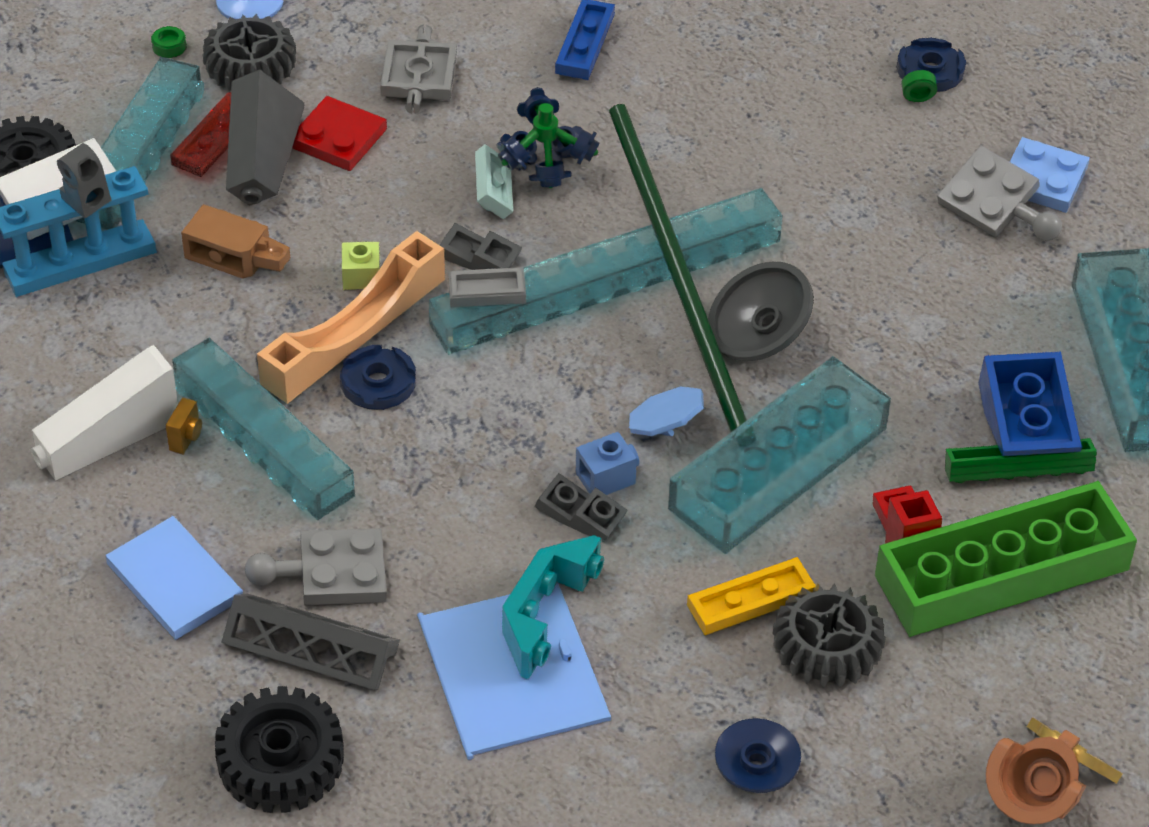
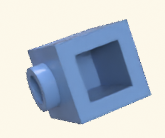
(607, 464)

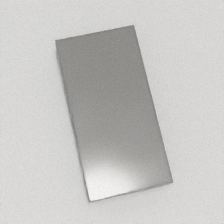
(487, 287)

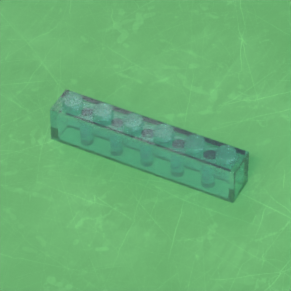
(151, 123)
(263, 429)

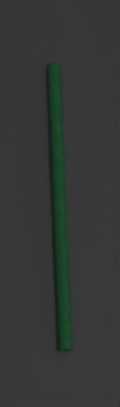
(678, 268)

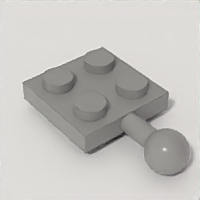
(993, 192)
(333, 567)

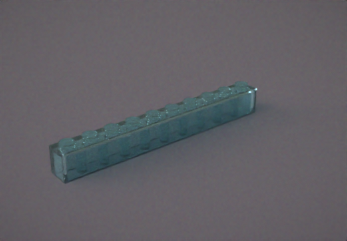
(612, 270)

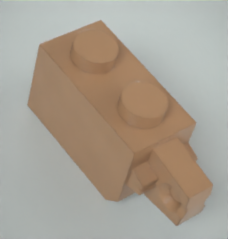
(231, 243)

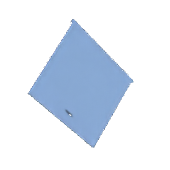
(484, 688)

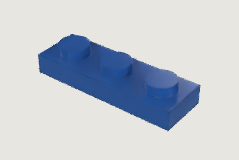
(585, 39)

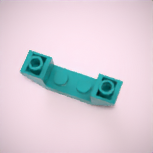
(565, 563)

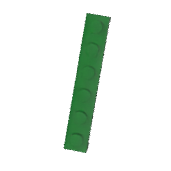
(988, 463)

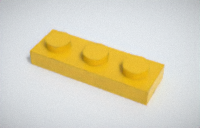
(748, 595)

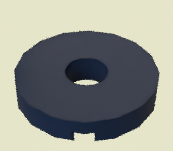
(949, 62)
(381, 393)

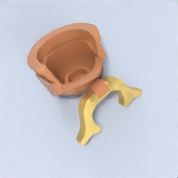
(1041, 777)

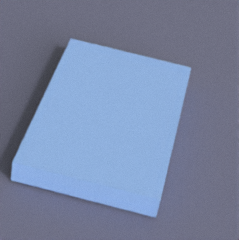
(173, 577)

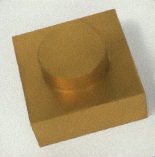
(183, 426)

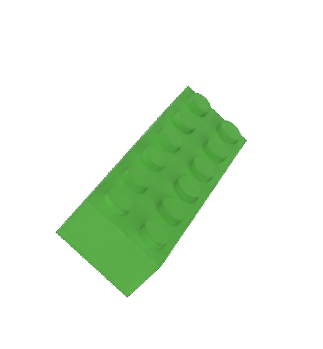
(1004, 558)

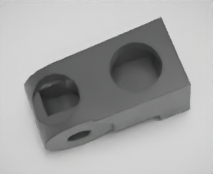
(81, 175)

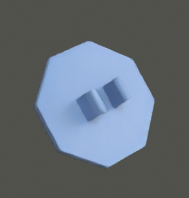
(666, 411)

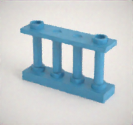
(81, 256)

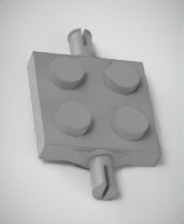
(418, 69)

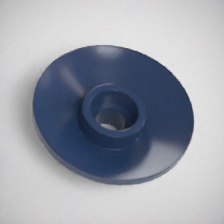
(761, 742)

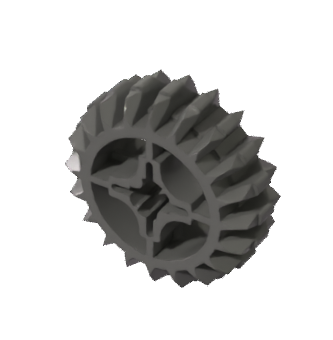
(246, 47)
(829, 635)

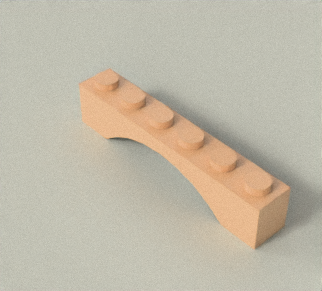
(303, 357)

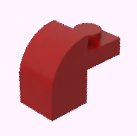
(906, 512)

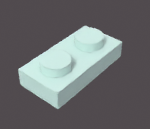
(493, 182)

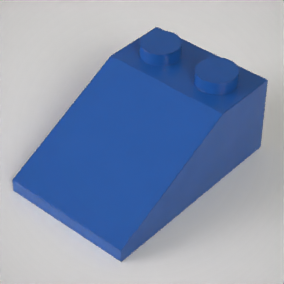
(1029, 403)

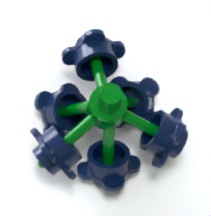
(564, 141)

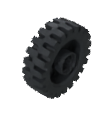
(30, 142)
(285, 776)

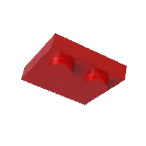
(339, 133)

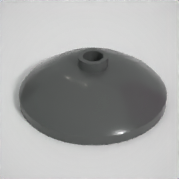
(761, 311)

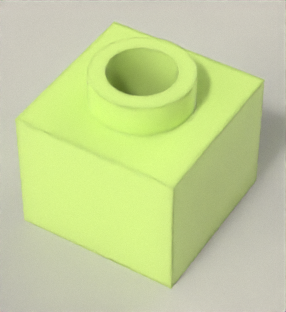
(359, 264)

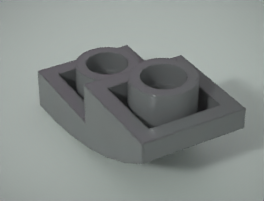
(577, 509)

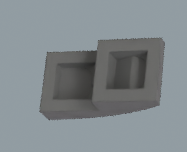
(477, 252)

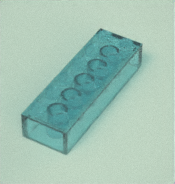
(1115, 313)
(778, 454)

